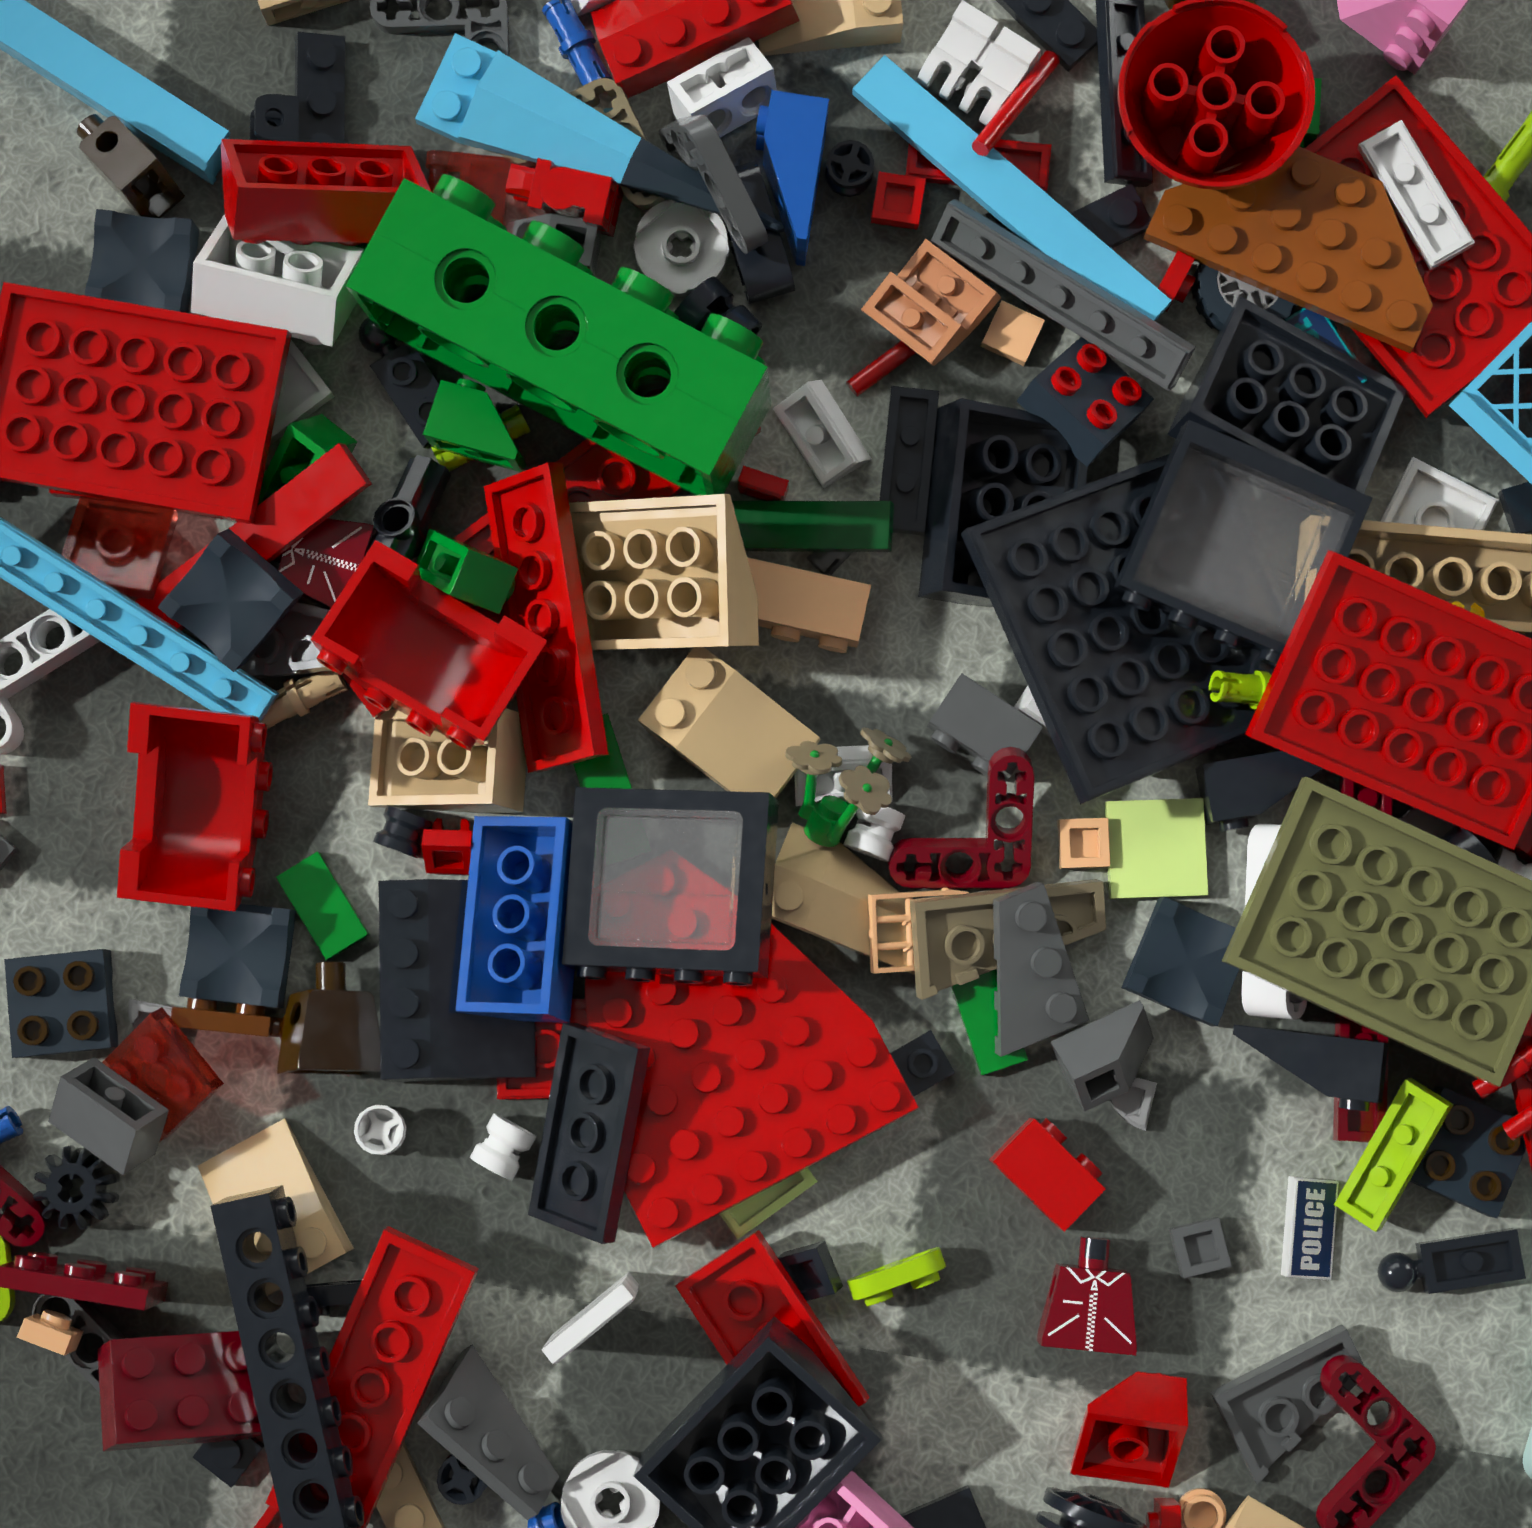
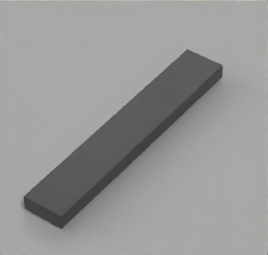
(1062, 295)

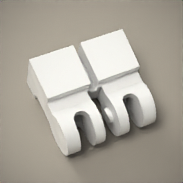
(969, 45)

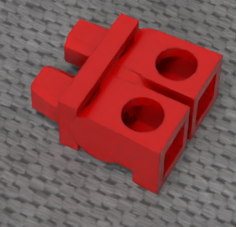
(567, 193)

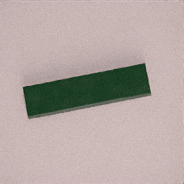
(815, 525)

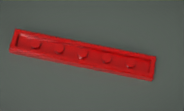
(286, 514)

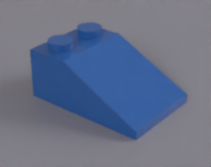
(793, 144)

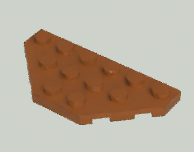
(1307, 237)

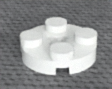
(654, 245)
(603, 1471)

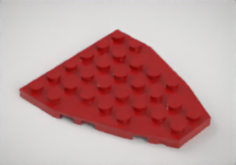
(743, 1083)

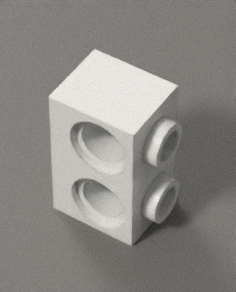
(725, 87)

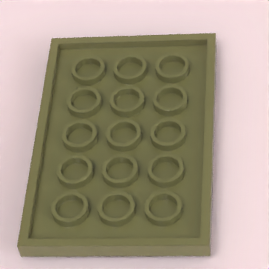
(1392, 931)

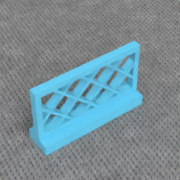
(1486, 417)

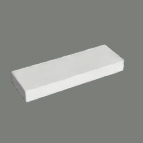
(1416, 195)

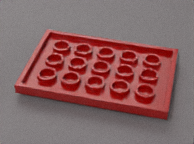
(1476, 296)
(137, 401)
(1406, 699)

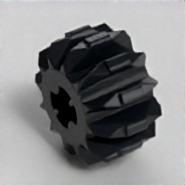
(58, 1185)

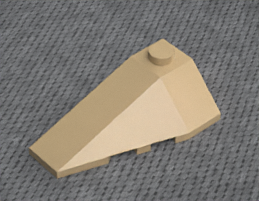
(828, 893)

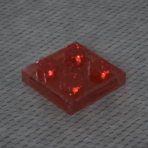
(121, 544)
(166, 1068)

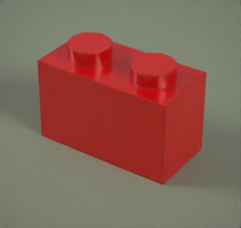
(1048, 1172)

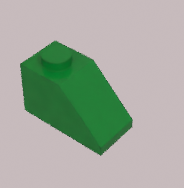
(471, 426)
(299, 448)
(466, 572)

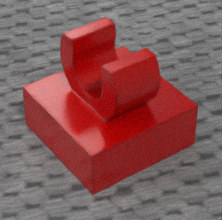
(447, 849)

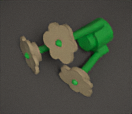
(863, 786)

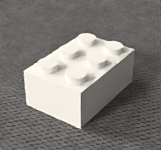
(276, 284)

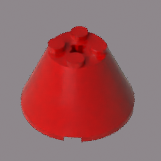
(1216, 91)

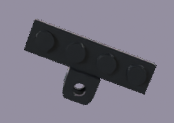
(319, 98)

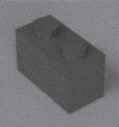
(981, 724)
(108, 1115)

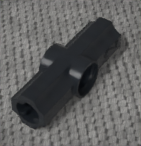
(411, 507)

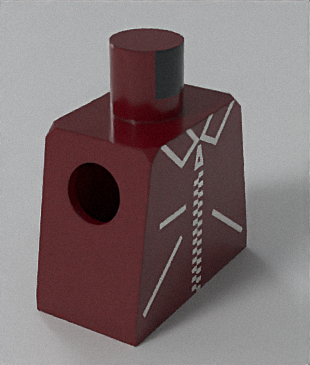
(326, 559)
(1089, 1304)

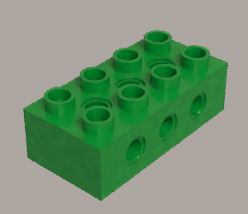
(504, 305)

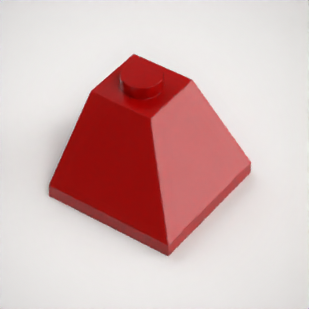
(1134, 1431)

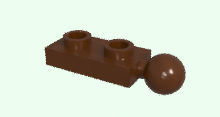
(247, 1019)

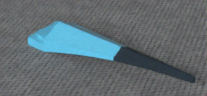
(510, 110)

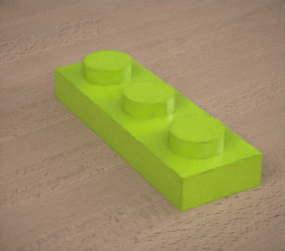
(1393, 1154)

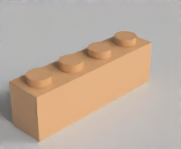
(809, 605)

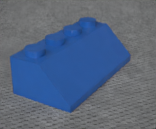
(517, 920)

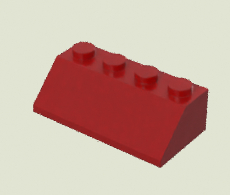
(664, 38)
(311, 189)

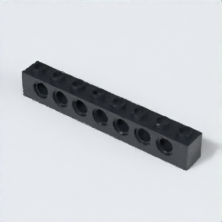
(271, 1369)

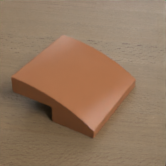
(931, 303)

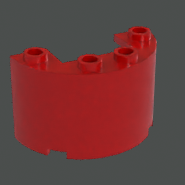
(424, 650)
(195, 806)

